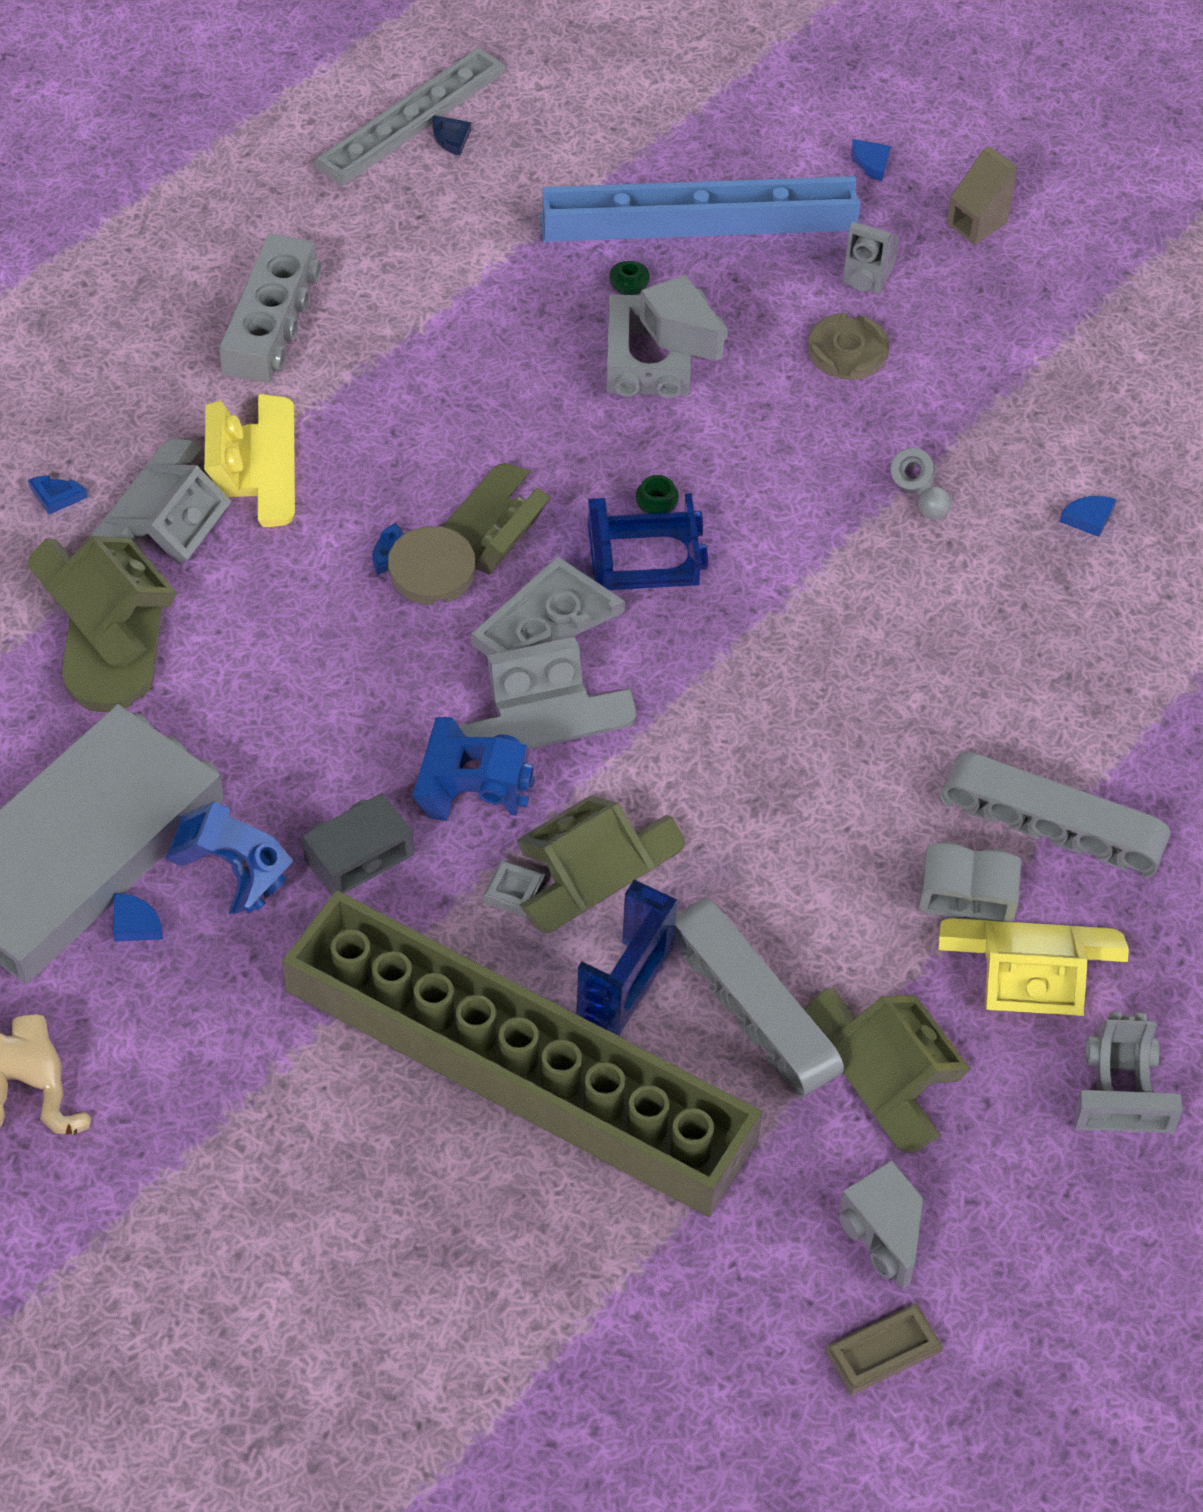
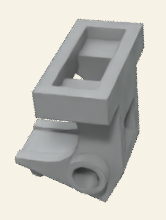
(1125, 1045)

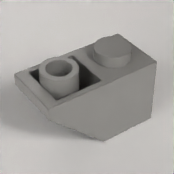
(869, 257)
(682, 320)
(886, 1216)

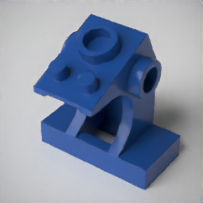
(498, 781)
(217, 834)

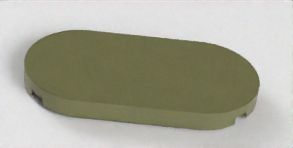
(99, 685)

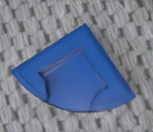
(871, 157)
(56, 493)
(1089, 513)
(383, 547)
(134, 919)

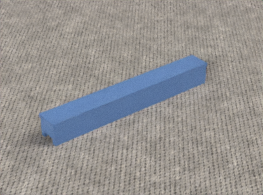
(699, 208)

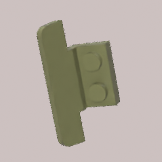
(493, 519)
(102, 590)
(591, 857)
(891, 1059)

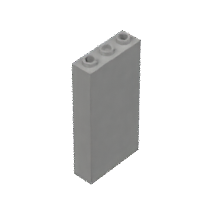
(90, 832)

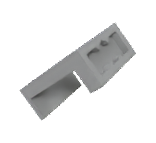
(634, 377)

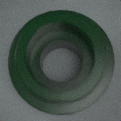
(629, 277)
(657, 486)

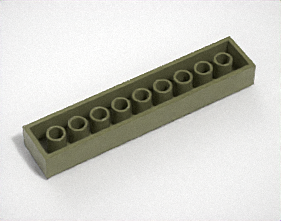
(523, 1052)

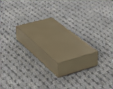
(883, 1349)

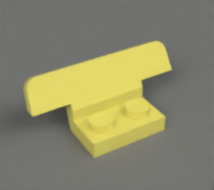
(254, 456)
(1032, 963)

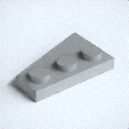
(548, 609)

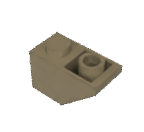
(983, 196)

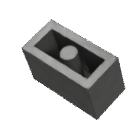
(358, 844)

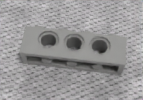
(270, 308)

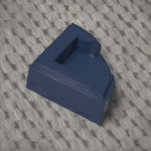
(451, 133)

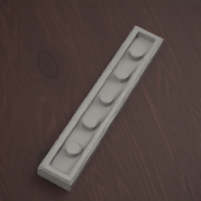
(409, 116)

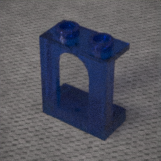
(679, 525)
(649, 934)

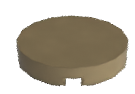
(845, 356)
(431, 565)

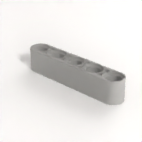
(1056, 812)
(757, 997)

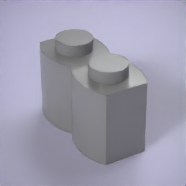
(969, 882)

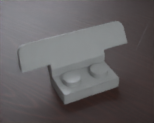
(168, 502)
(544, 698)

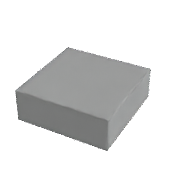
(512, 886)

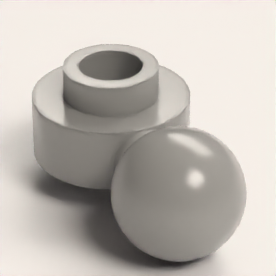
(932, 500)

